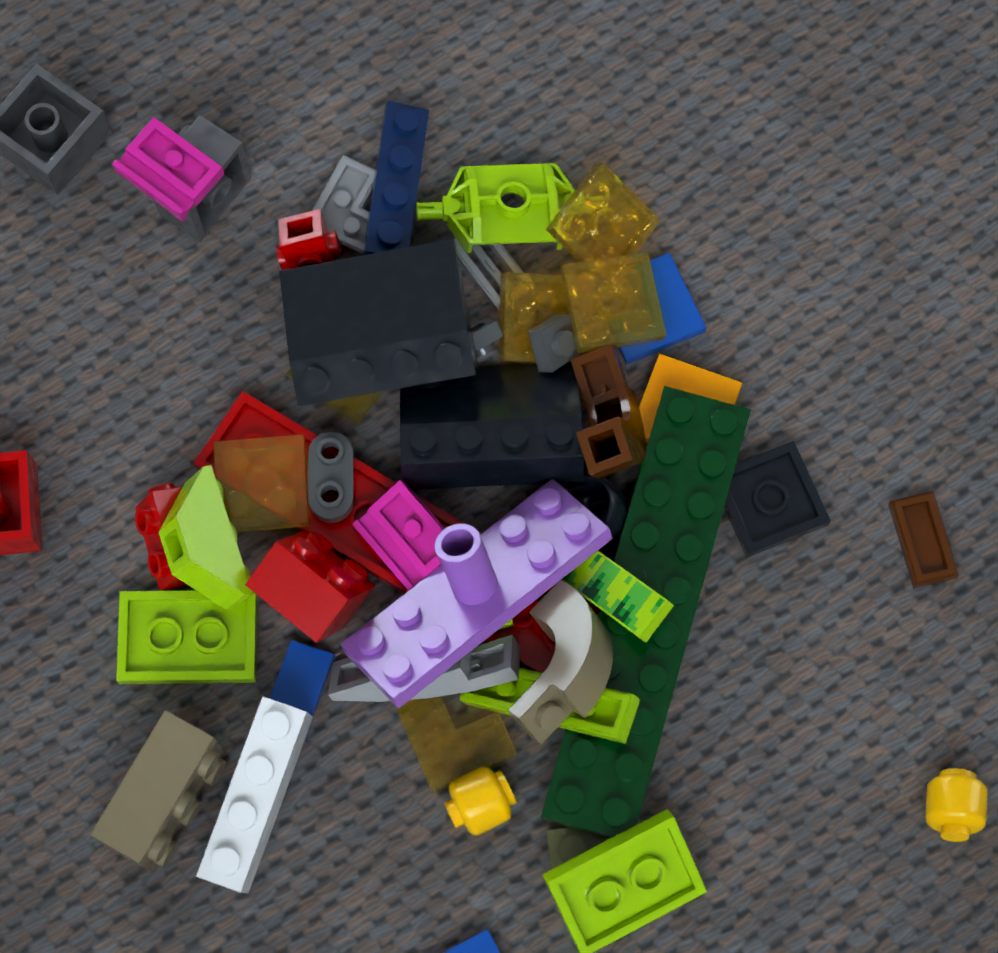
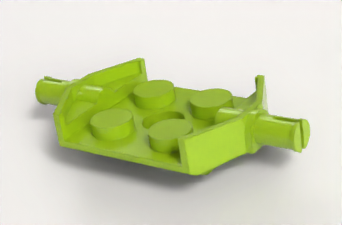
(481, 218)

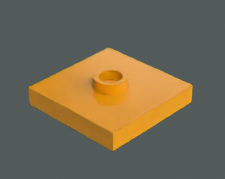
(687, 378)

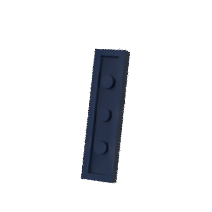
(396, 178)

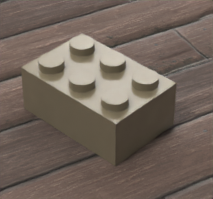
(160, 793)

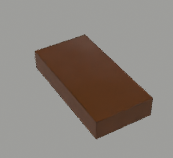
(923, 539)

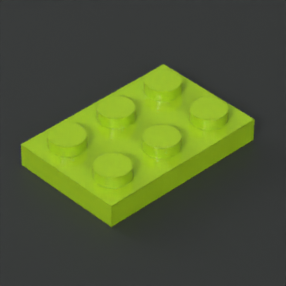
(185, 639)
(625, 883)

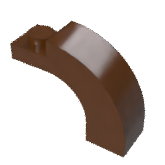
(615, 422)

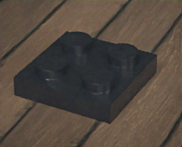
(773, 500)

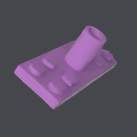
(475, 590)

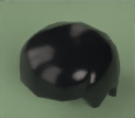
(604, 501)

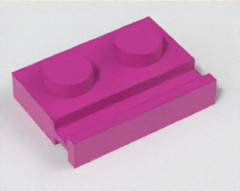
(168, 169)
(402, 534)

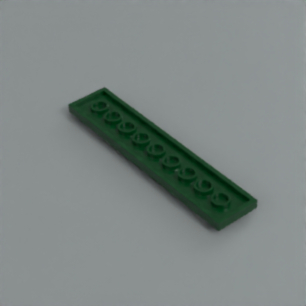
(667, 547)

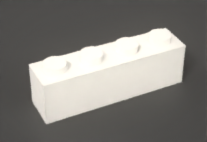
(255, 795)

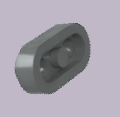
(331, 474)

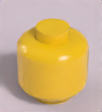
(480, 800)
(956, 804)

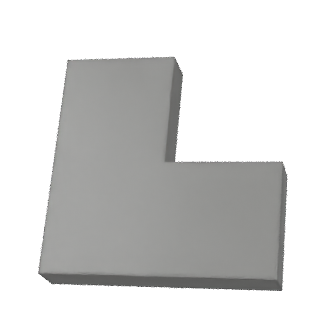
(345, 203)

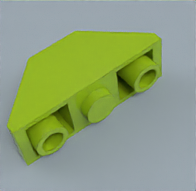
(203, 542)

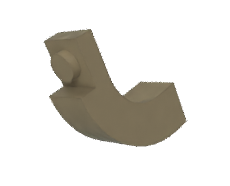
(577, 668)

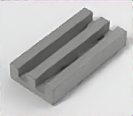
(477, 275)

